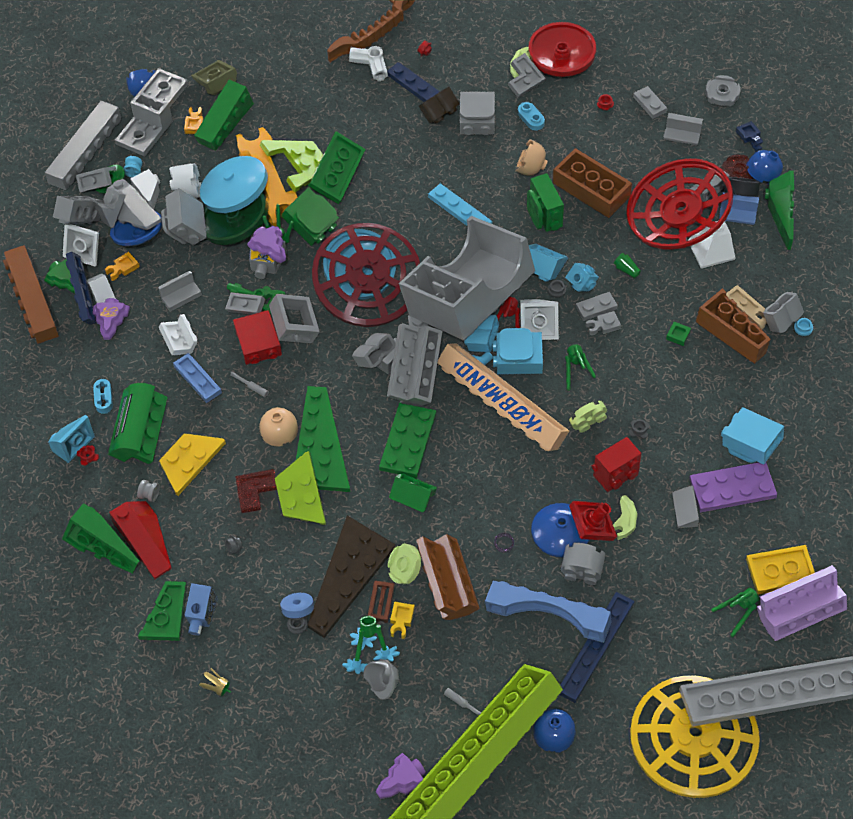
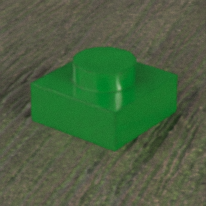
(678, 333)

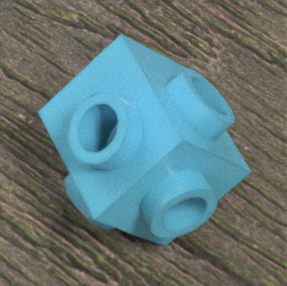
(582, 277)

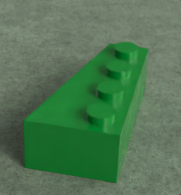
(224, 115)

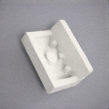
(178, 336)

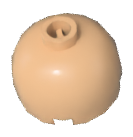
(532, 159)
(278, 426)

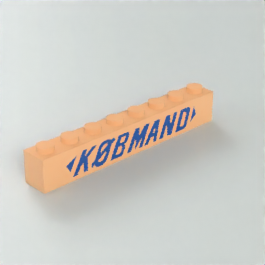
(502, 397)

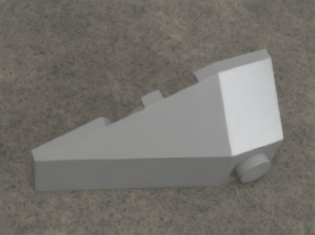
(134, 207)

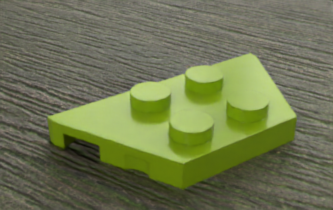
(300, 492)

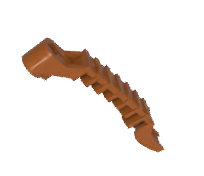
(344, 44)

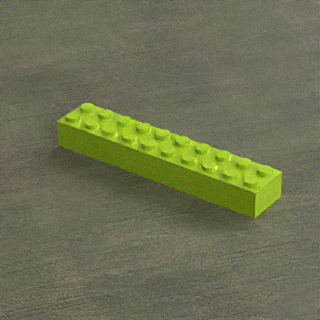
(481, 746)

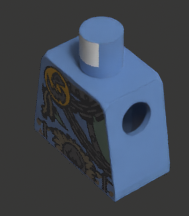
(200, 607)

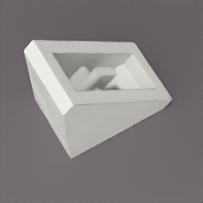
(100, 288)

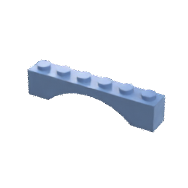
(509, 599)

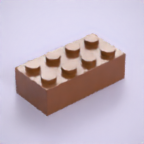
(592, 183)

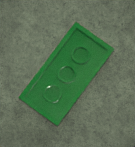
(336, 167)
(408, 440)

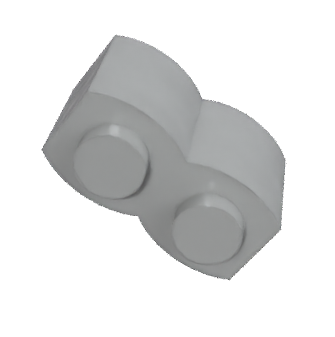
(783, 312)
(374, 350)

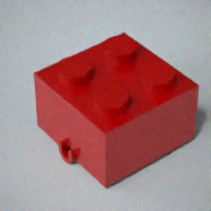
(617, 464)

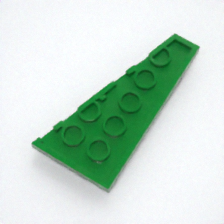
(320, 438)

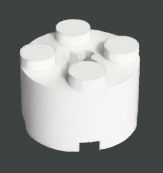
(186, 179)

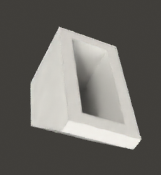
(147, 186)

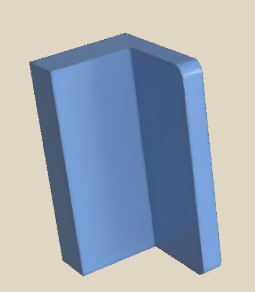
(742, 210)

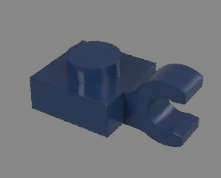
(751, 133)

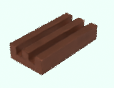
(384, 585)

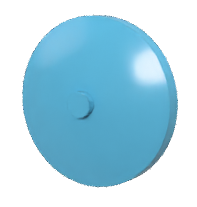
(233, 184)
(348, 252)

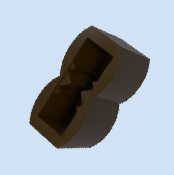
(438, 105)

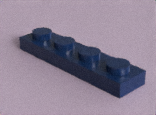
(411, 82)
(82, 293)

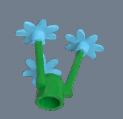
(365, 635)

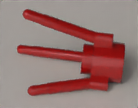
(509, 308)

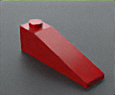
(142, 532)

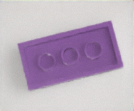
(733, 486)

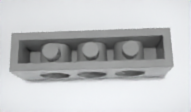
(76, 209)

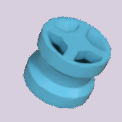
(132, 166)

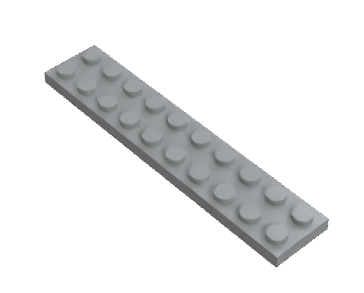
(768, 691)

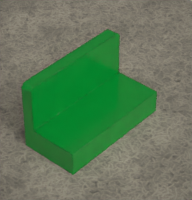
(412, 492)

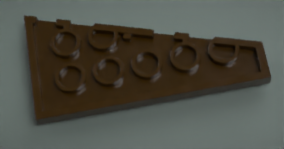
(352, 566)

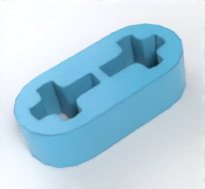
(107, 395)

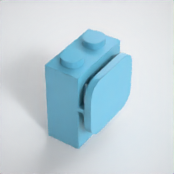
(518, 351)
(752, 436)

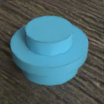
(803, 327)

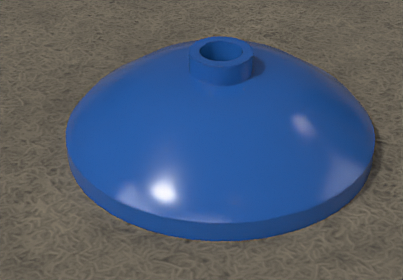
(128, 235)
(552, 536)

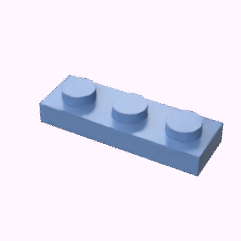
(197, 378)

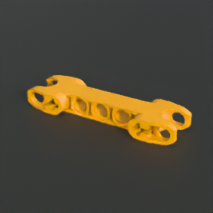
(274, 189)

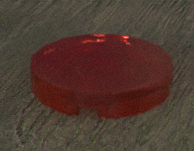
(736, 166)

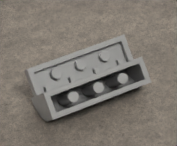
(414, 364)

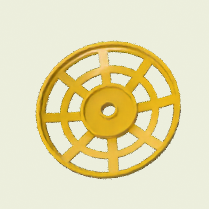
(690, 745)

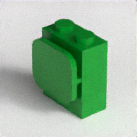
(544, 204)
(311, 216)

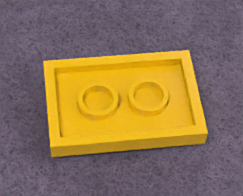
(779, 568)

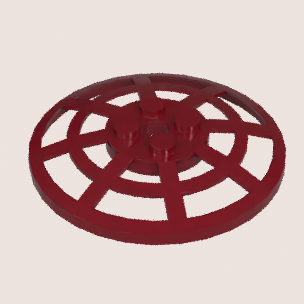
(357, 279)

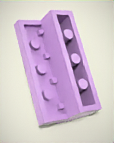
(802, 603)

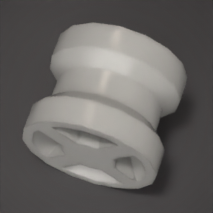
(148, 490)

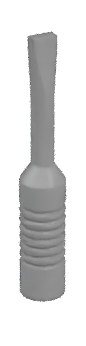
(251, 385)
(460, 700)

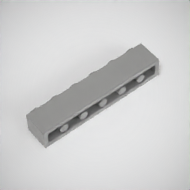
(83, 145)

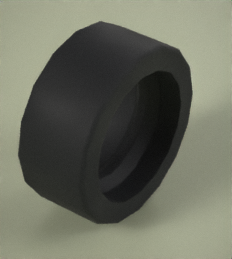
(744, 186)

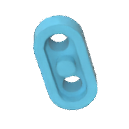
(529, 113)

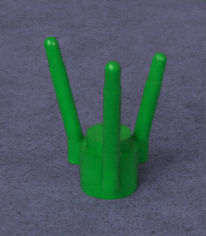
(285, 235)
(576, 356)
(746, 600)

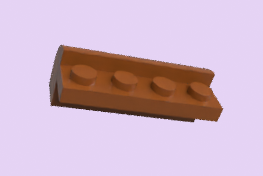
(448, 577)

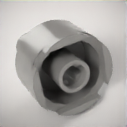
(583, 563)

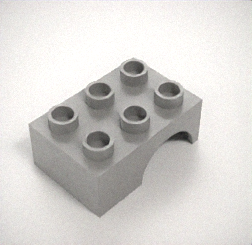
(473, 284)

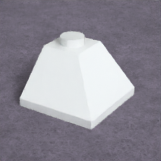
(82, 242)
(714, 249)
(540, 317)

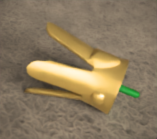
(221, 684)

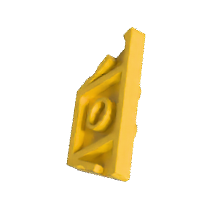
(188, 458)

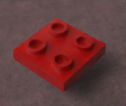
(593, 520)

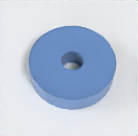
(297, 605)

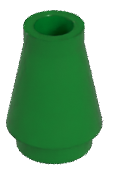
(627, 265)

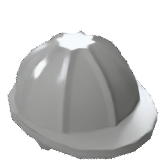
(382, 677)

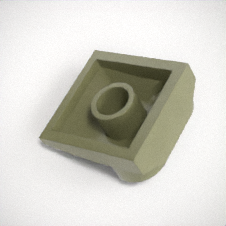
(215, 76)

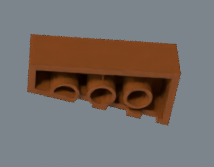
(733, 327)

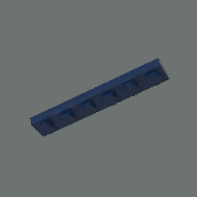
(593, 650)

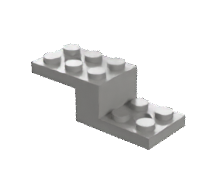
(151, 112)

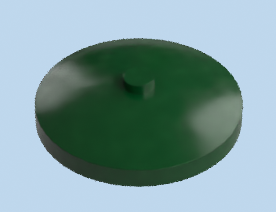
(235, 225)

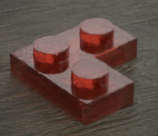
(250, 485)

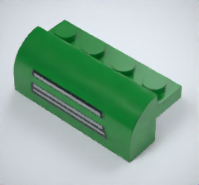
(138, 423)

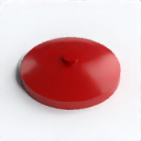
(562, 49)

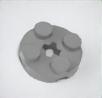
(726, 98)

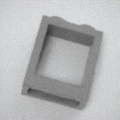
(285, 331)

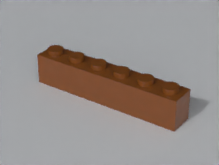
(31, 295)

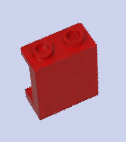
(257, 337)

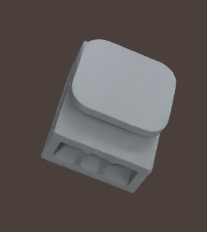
(477, 113)
(183, 218)

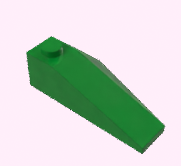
(781, 206)
(91, 532)

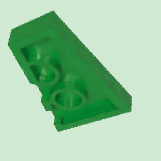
(167, 614)

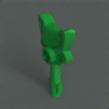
(266, 292)

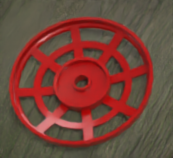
(680, 198)

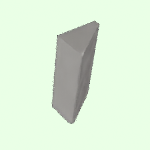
(685, 507)

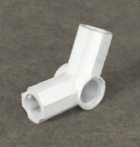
(373, 57)

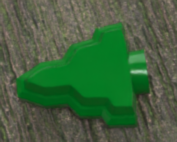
(59, 276)

